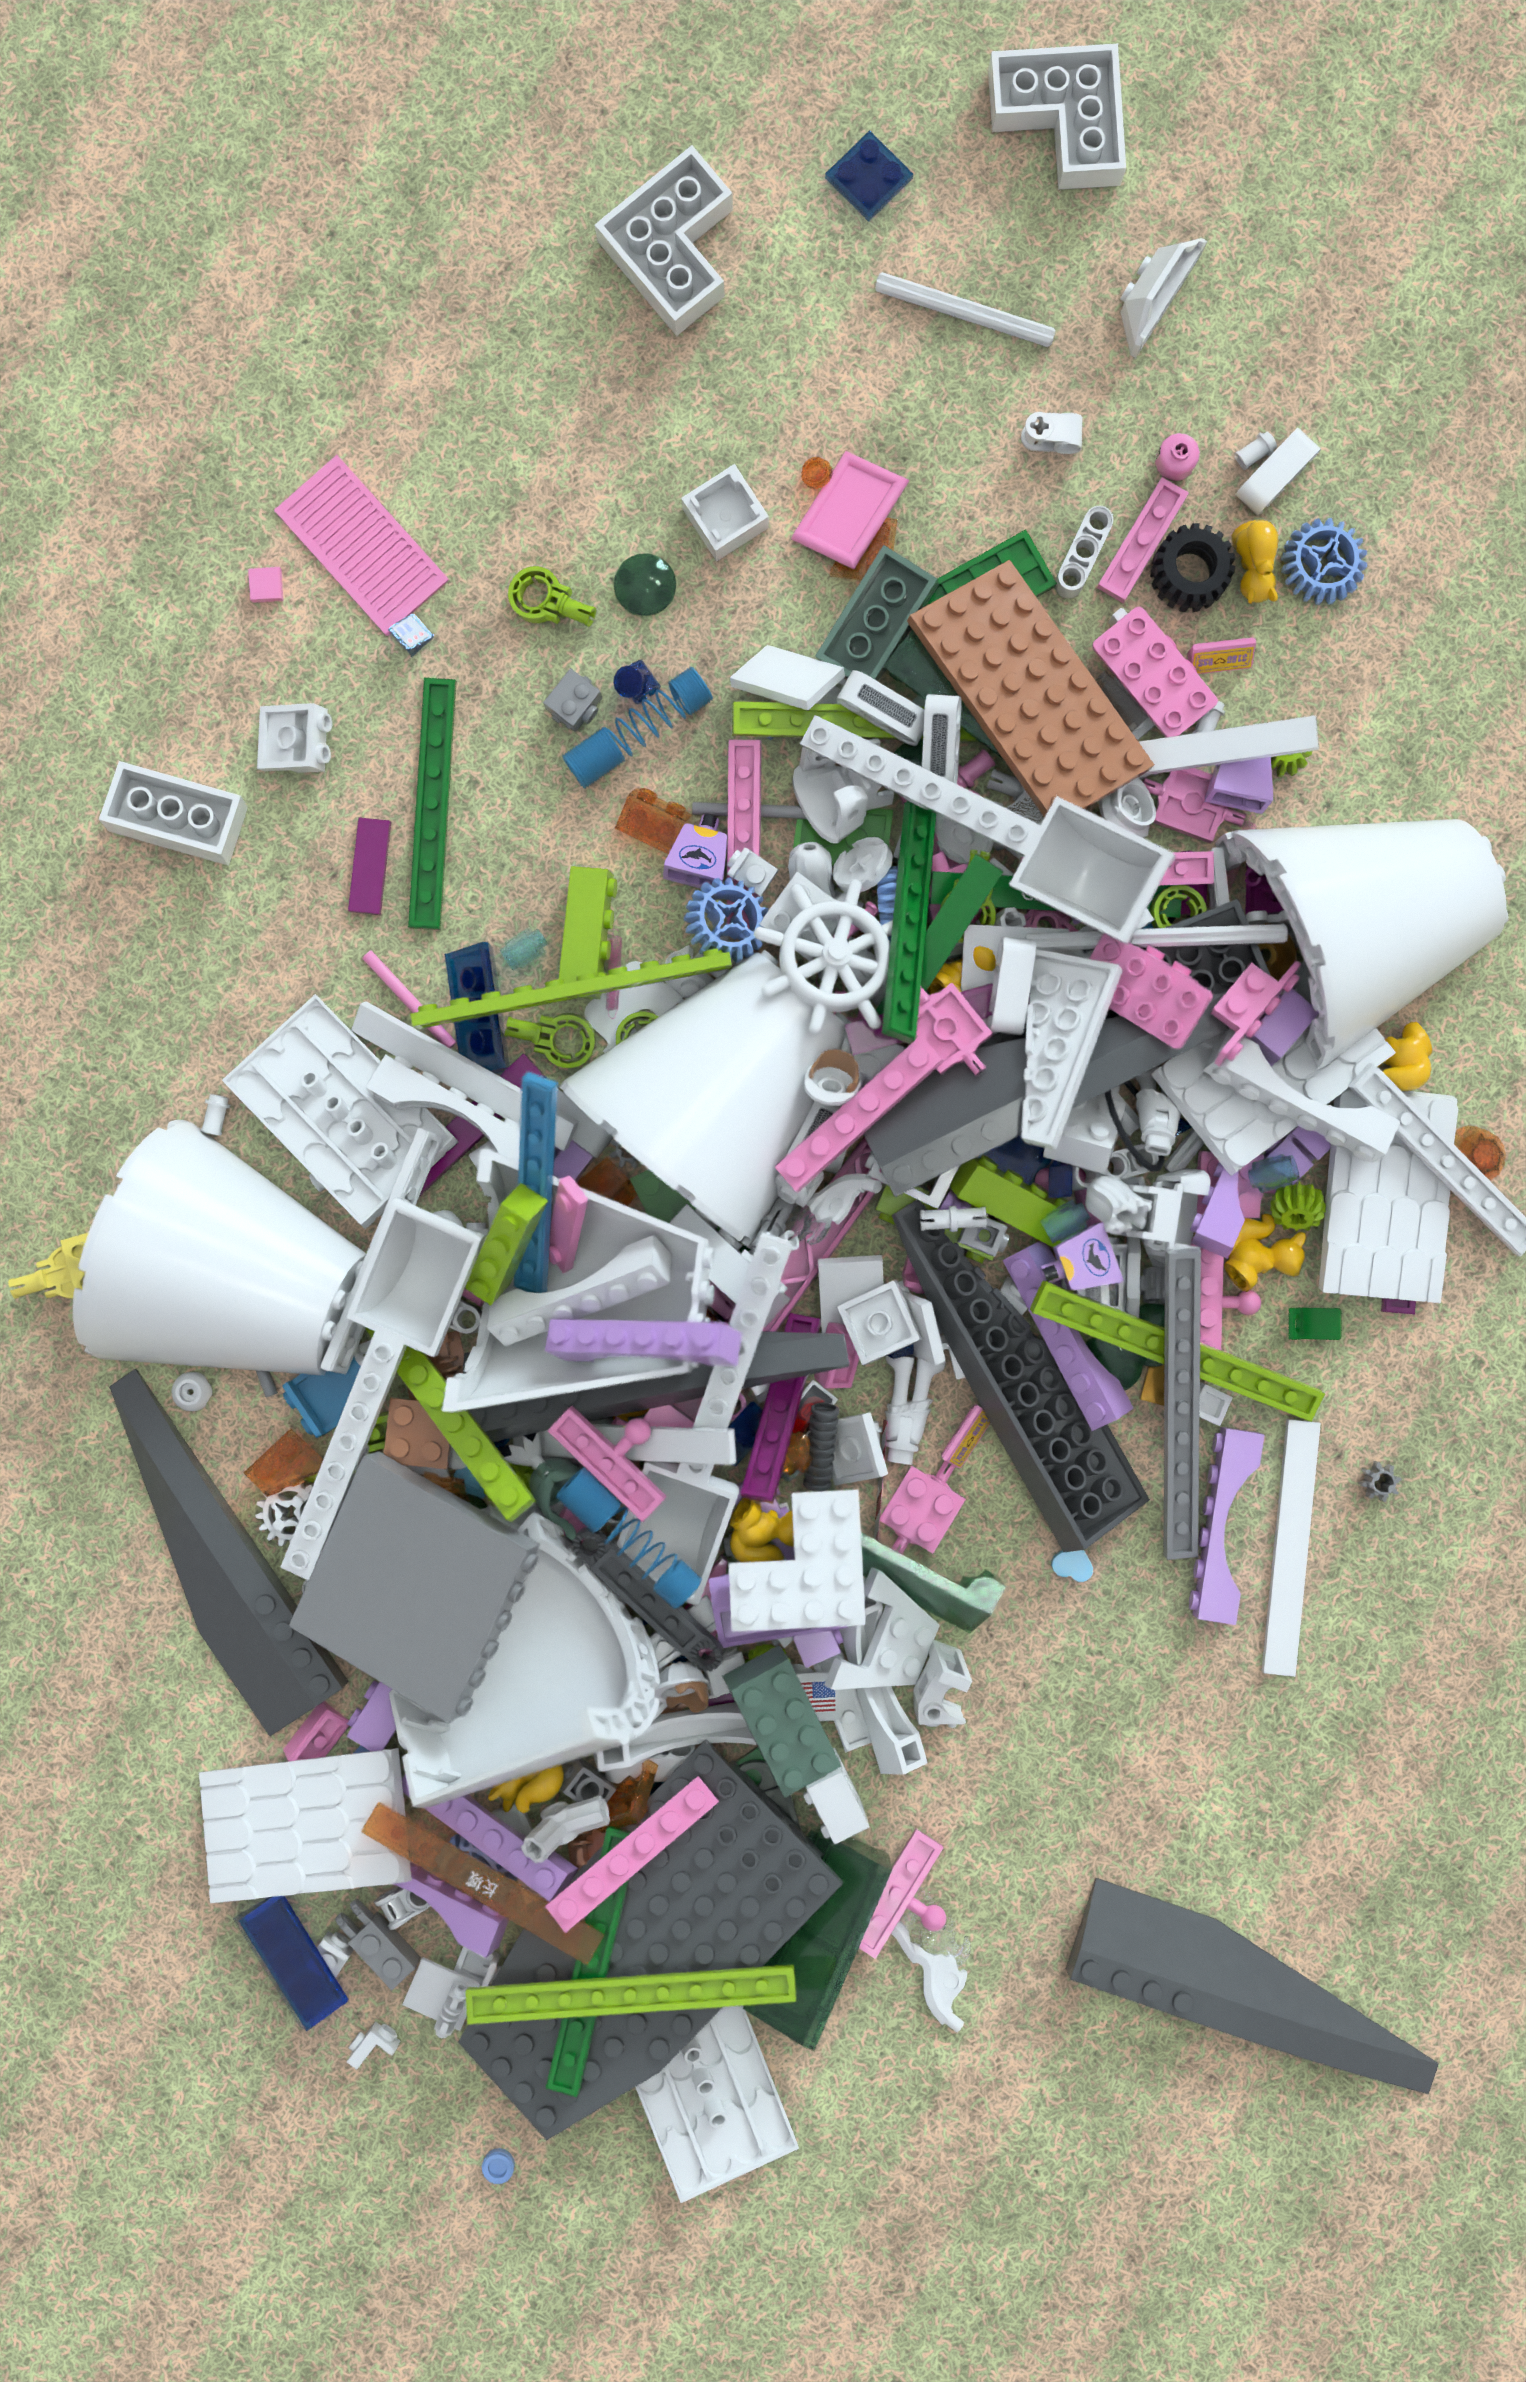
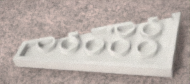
(1062, 1027)

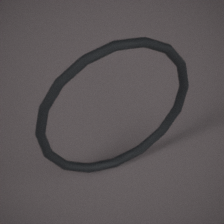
(1152, 1168)

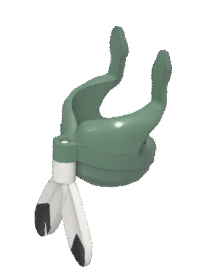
(546, 1478)

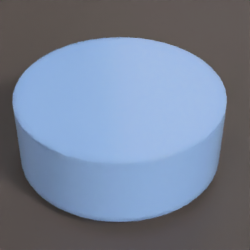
(498, 2166)

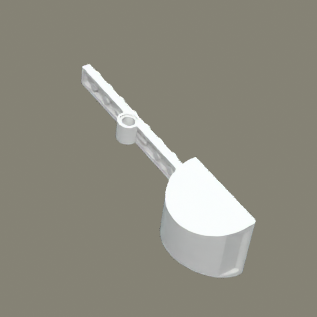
(1068, 861)
(408, 1301)
(698, 1503)

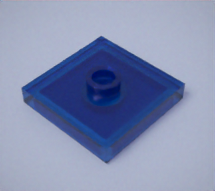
(745, 1430)

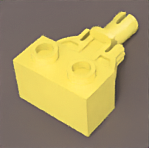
(62, 1273)

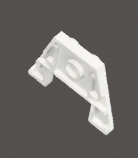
(897, 1645)

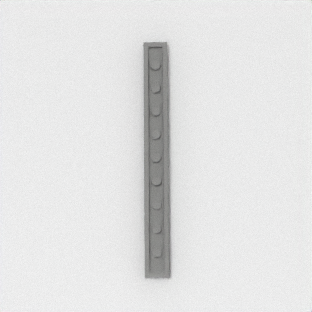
(1181, 1402)

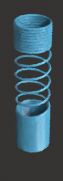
(601, 754)
(596, 1505)

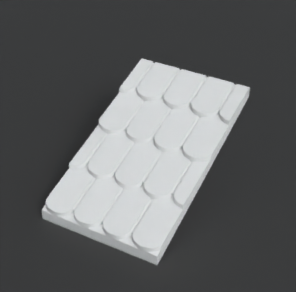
(314, 1099)
(1245, 1128)
(1387, 1215)
(300, 1826)
(716, 2107)

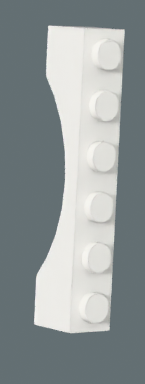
(404, 1088)
(1361, 1130)
(631, 1273)
(677, 1730)
(891, 1732)

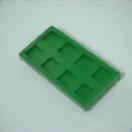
(1019, 550)

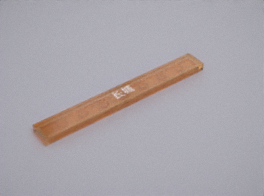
(478, 1881)

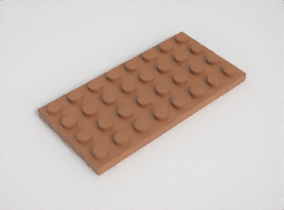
(1029, 691)

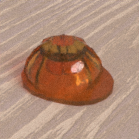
(1481, 1149)

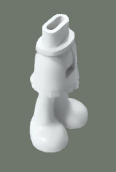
(1156, 1116)
(905, 1417)

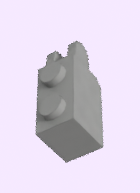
(378, 1946)

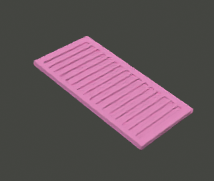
(361, 544)

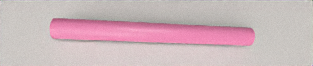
(405, 995)

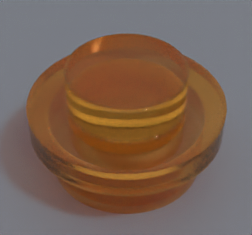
(816, 472)

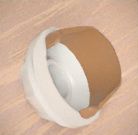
(833, 1078)
(683, 1685)

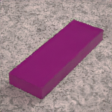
(369, 866)

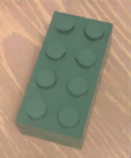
(877, 615)
(782, 1721)

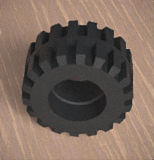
(1206, 546)

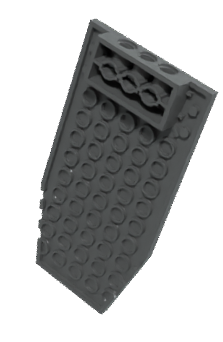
(704, 1903)

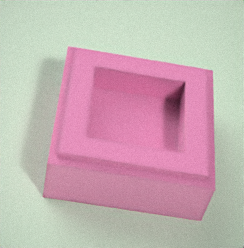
(265, 584)

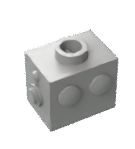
(573, 701)
(585, 1781)

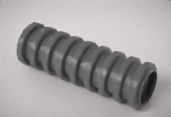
(822, 1446)

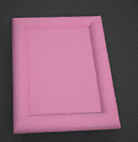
(849, 510)

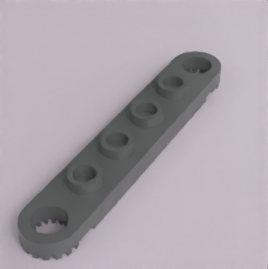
(672, 1624)

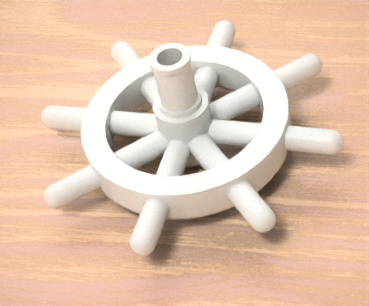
(833, 955)

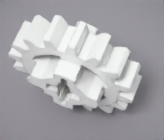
(280, 1504)

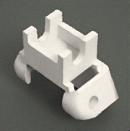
(835, 796)
(1172, 1211)

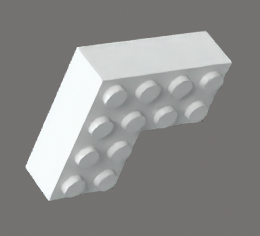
(1074, 94)
(655, 234)
(822, 1582)

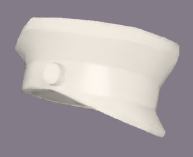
(1130, 808)

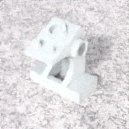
(942, 1672)

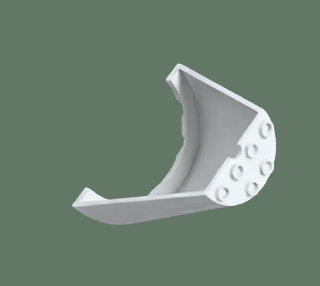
(1376, 912)
(713, 1091)
(209, 1264)
(529, 1372)
(560, 1687)

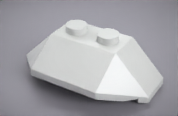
(1155, 289)

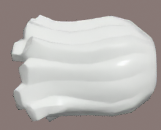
(814, 864)
(1116, 1205)

